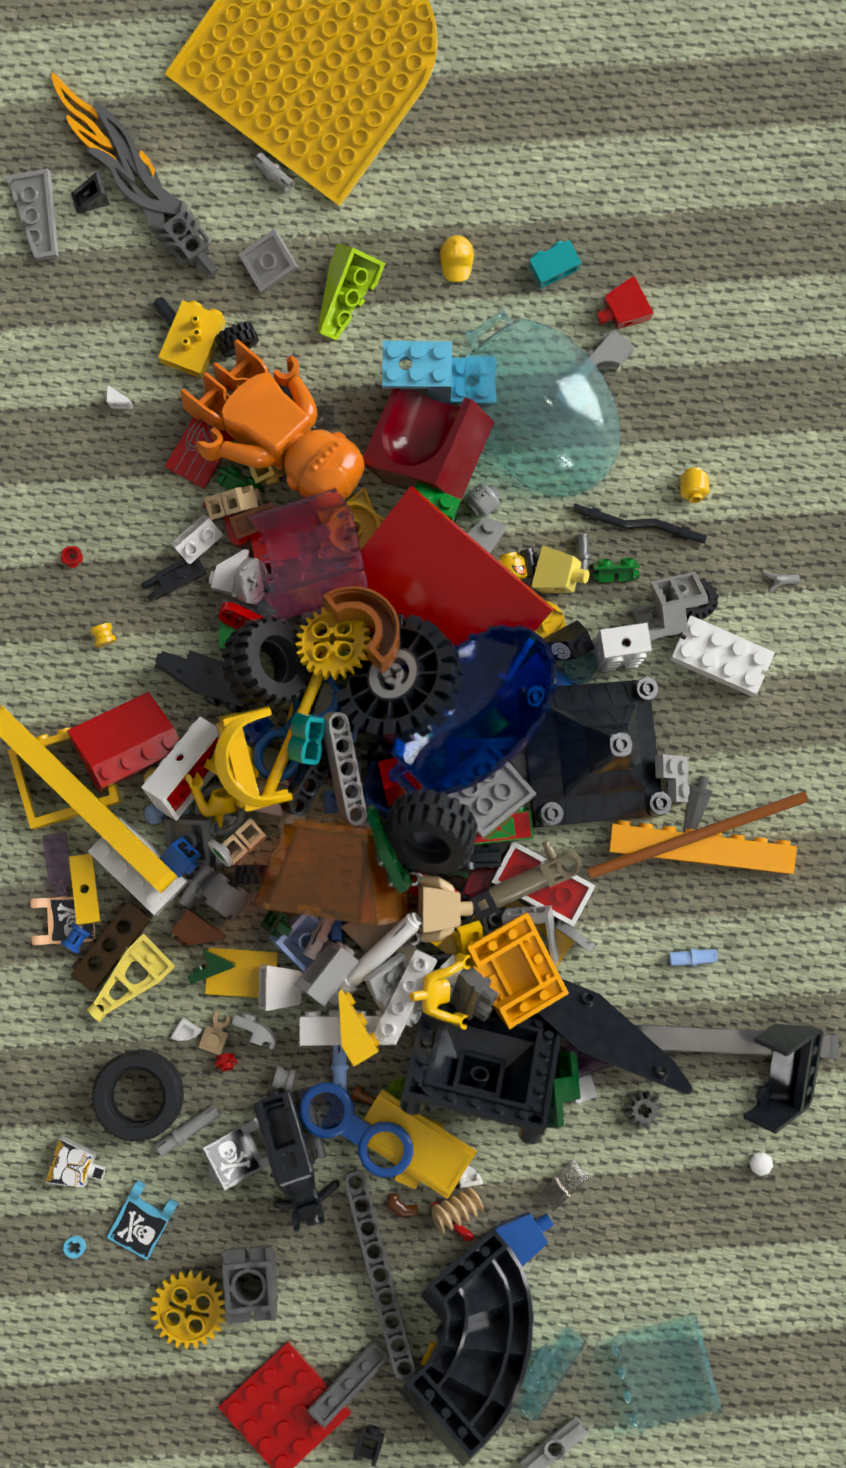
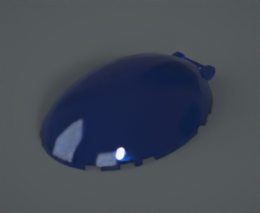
(499, 710)

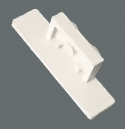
(400, 1008)

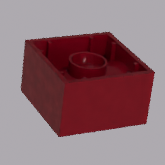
(427, 442)

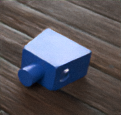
(525, 1234)

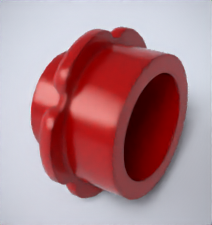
(67, 552)

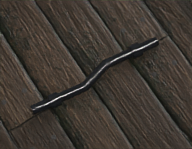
(683, 532)

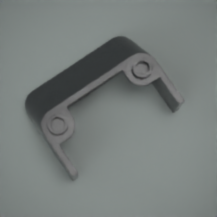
(791, 1075)

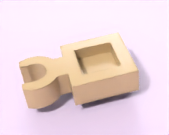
(214, 1037)

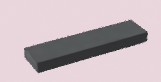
(348, 1383)

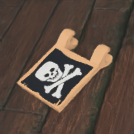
(60, 918)

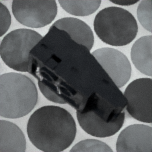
(201, 676)

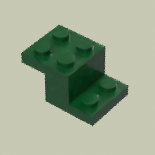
(565, 1087)

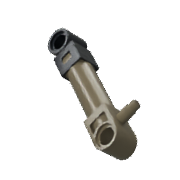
(547, 873)

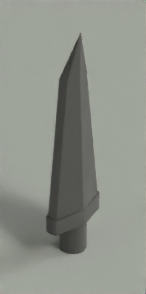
(697, 803)

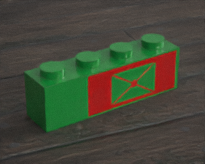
(515, 828)

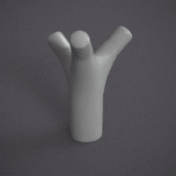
(781, 579)

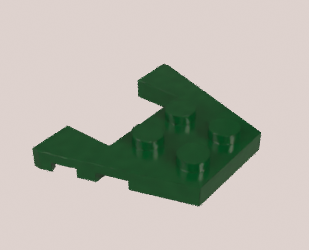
(396, 873)

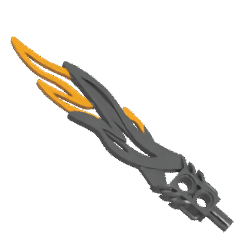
(154, 210)

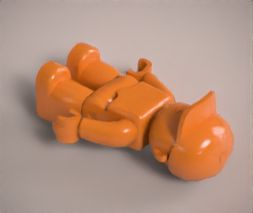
(273, 426)

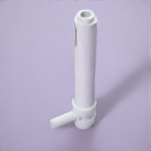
(378, 954)

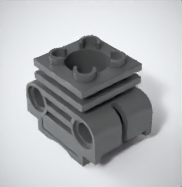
(240, 1301)

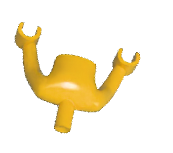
(220, 801)
(437, 992)

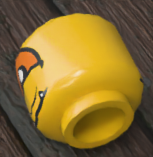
(515, 564)

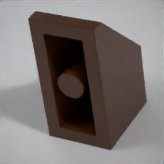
(195, 930)

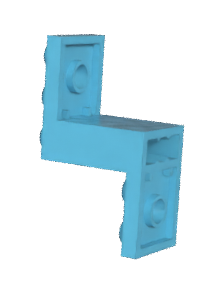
(431, 369)

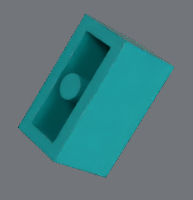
(554, 263)

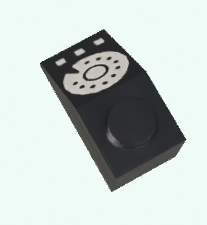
(570, 642)

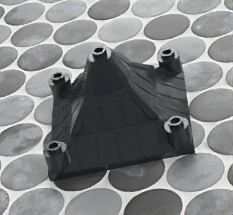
(596, 755)
(484, 1070)

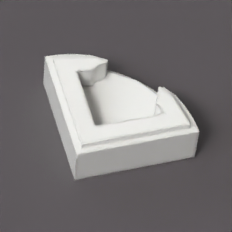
(185, 1031)
(470, 1178)

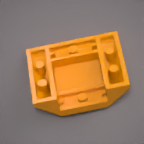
(518, 970)

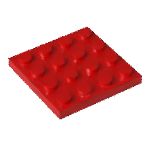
(274, 1406)

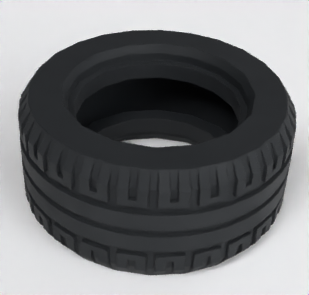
(107, 1110)

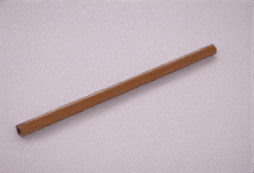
(697, 835)

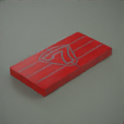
(187, 460)

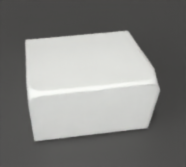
(117, 400)

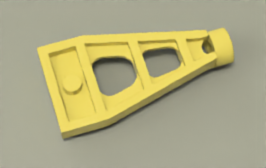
(150, 958)

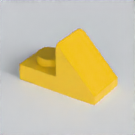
(467, 935)

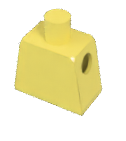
(558, 572)

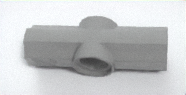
(566, 1436)

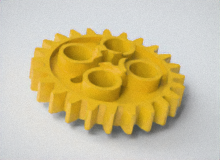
(333, 662)
(182, 1330)

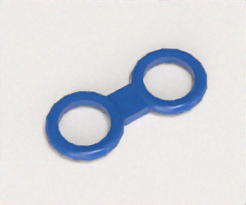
(282, 732)
(356, 1130)

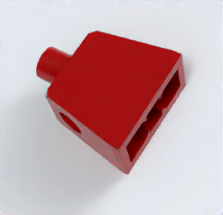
(625, 305)

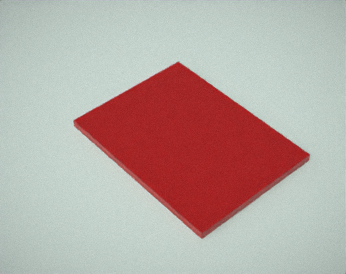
(444, 575)

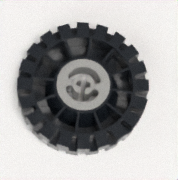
(415, 698)

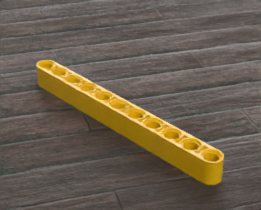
(85, 802)

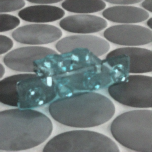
(548, 1372)

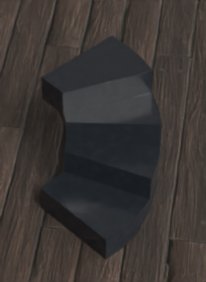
(479, 1347)

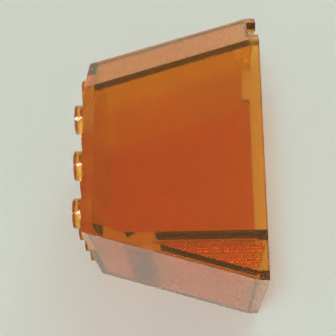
(330, 874)

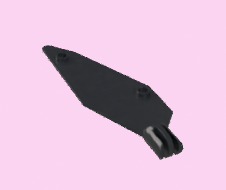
(606, 1034)

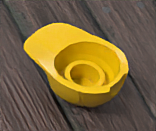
(456, 258)

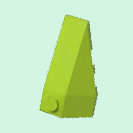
(347, 282)

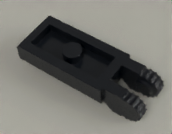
(174, 578)

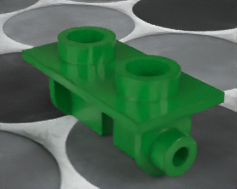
(232, 478)
(624, 568)

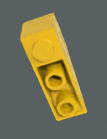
(354, 1036)

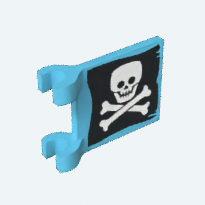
(140, 1223)

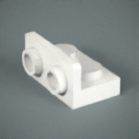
(196, 539)

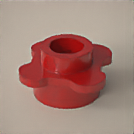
(226, 1062)

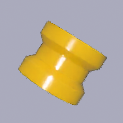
(103, 635)

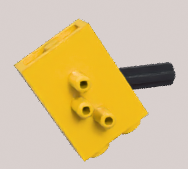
(190, 336)

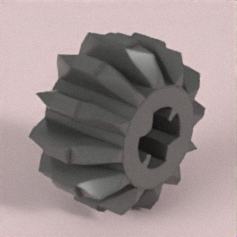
(637, 1116)

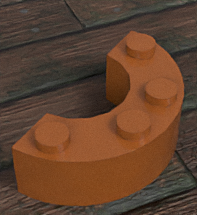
(377, 612)

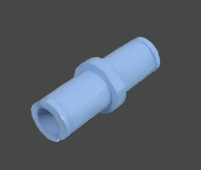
(693, 957)
(339, 1066)

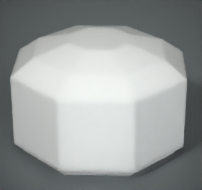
(760, 1163)

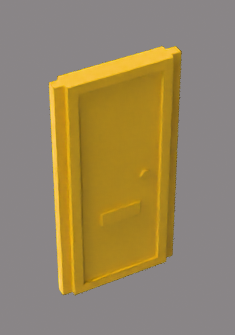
(437, 1155)

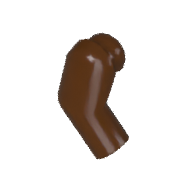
(399, 1208)

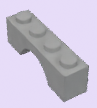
(612, 351)

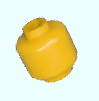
(694, 485)

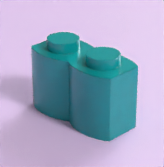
(306, 738)

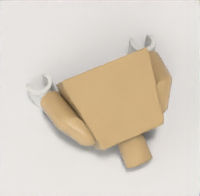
(438, 908)

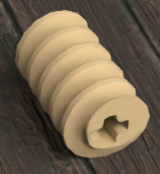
(456, 1208)

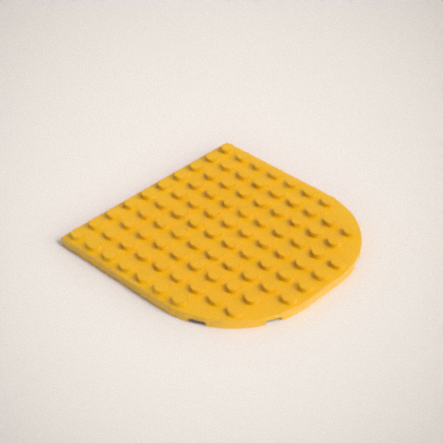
(312, 78)

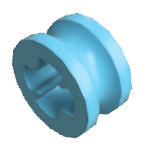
(74, 1254)

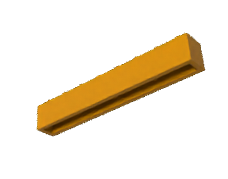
(713, 850)

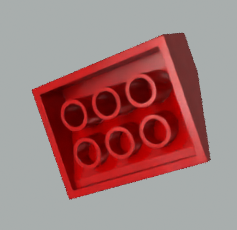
(124, 741)

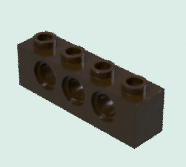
(94, 978)

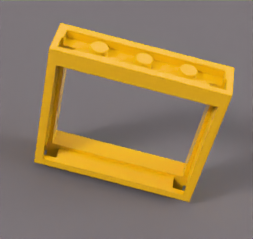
(61, 815)

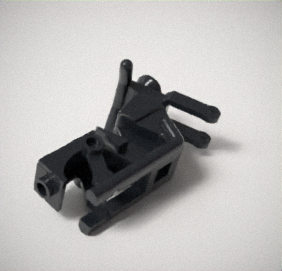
(291, 1160)

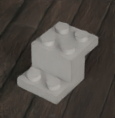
(669, 605)

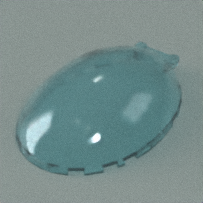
(548, 406)

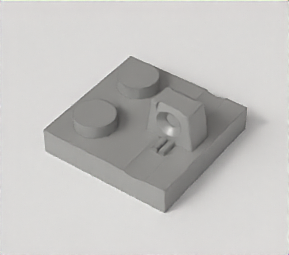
(268, 261)

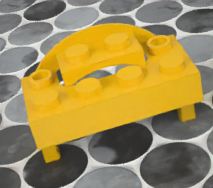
(240, 778)

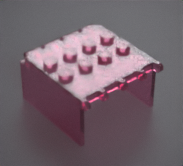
(309, 552)

